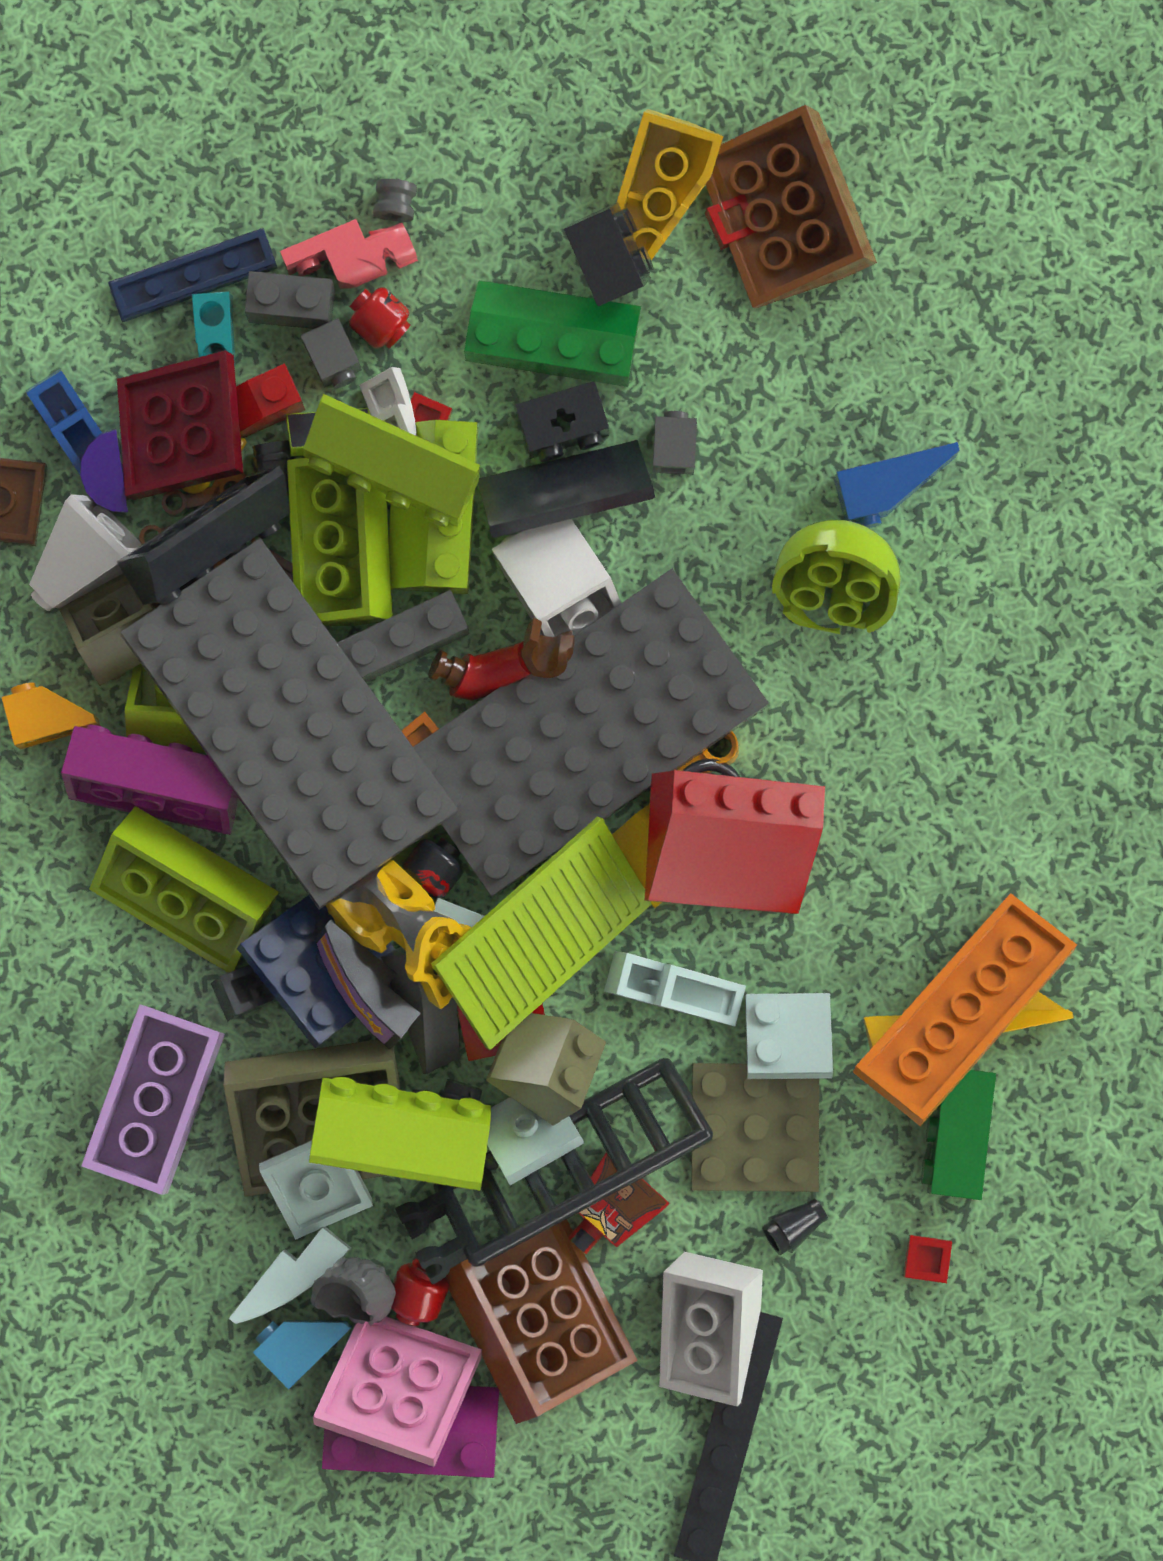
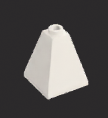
(80, 553)

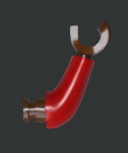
(484, 673)

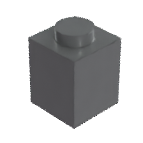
(332, 354)
(674, 443)

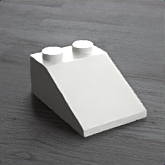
(708, 1326)

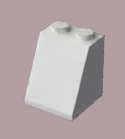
(557, 577)

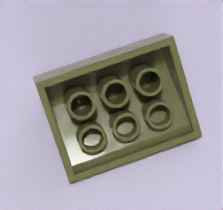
(277, 1098)

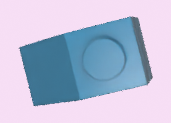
(297, 1346)

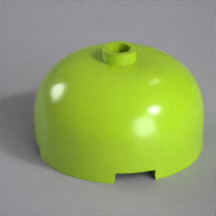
(850, 562)

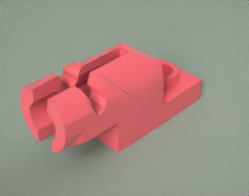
(350, 255)

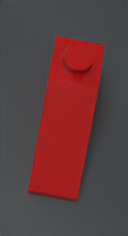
(267, 400)

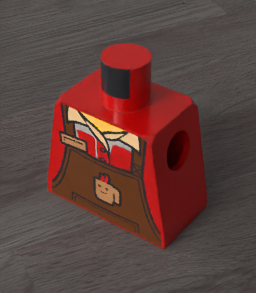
(619, 1213)

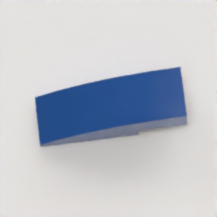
(65, 415)

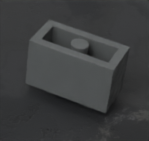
(289, 300)

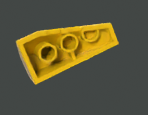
(665, 175)

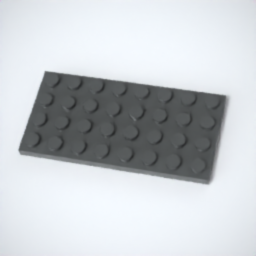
(289, 723)
(556, 752)

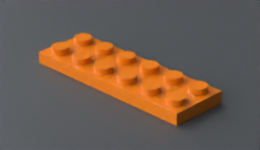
(964, 1009)

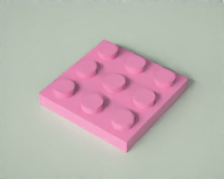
(398, 1388)

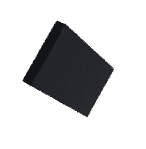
(565, 488)

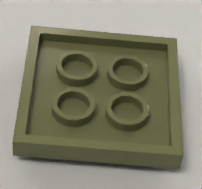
(760, 1131)

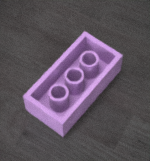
(153, 1100)

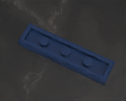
(192, 274)

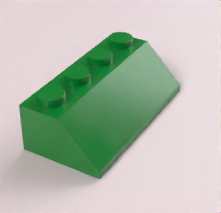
(552, 333)

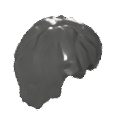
(354, 1290)

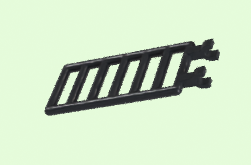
(465, 1246)

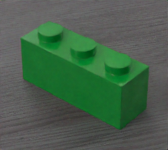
(960, 1138)

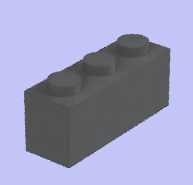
(405, 636)

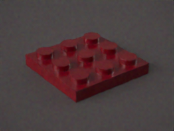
(179, 425)

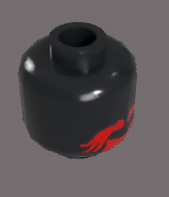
(434, 867)

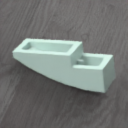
(674, 988)
(291, 1276)

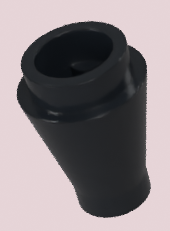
(792, 1227)

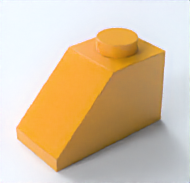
(42, 716)

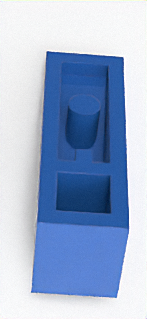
(880, 487)

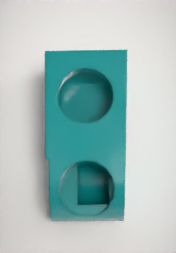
(213, 322)

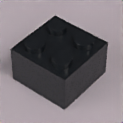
(609, 253)

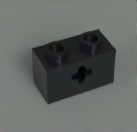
(576, 404)

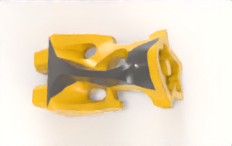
(378, 912)

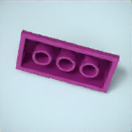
(158, 779)
(466, 1452)

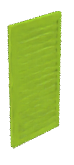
(542, 933)

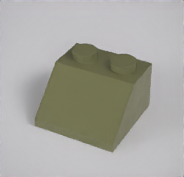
(97, 626)
(547, 1065)

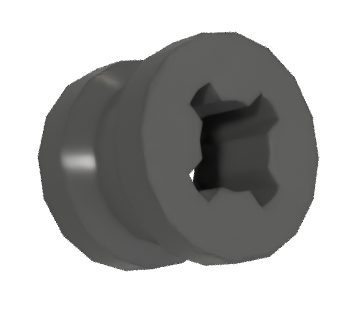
(395, 200)

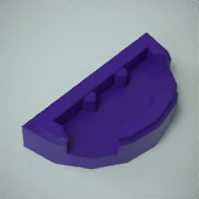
(103, 472)

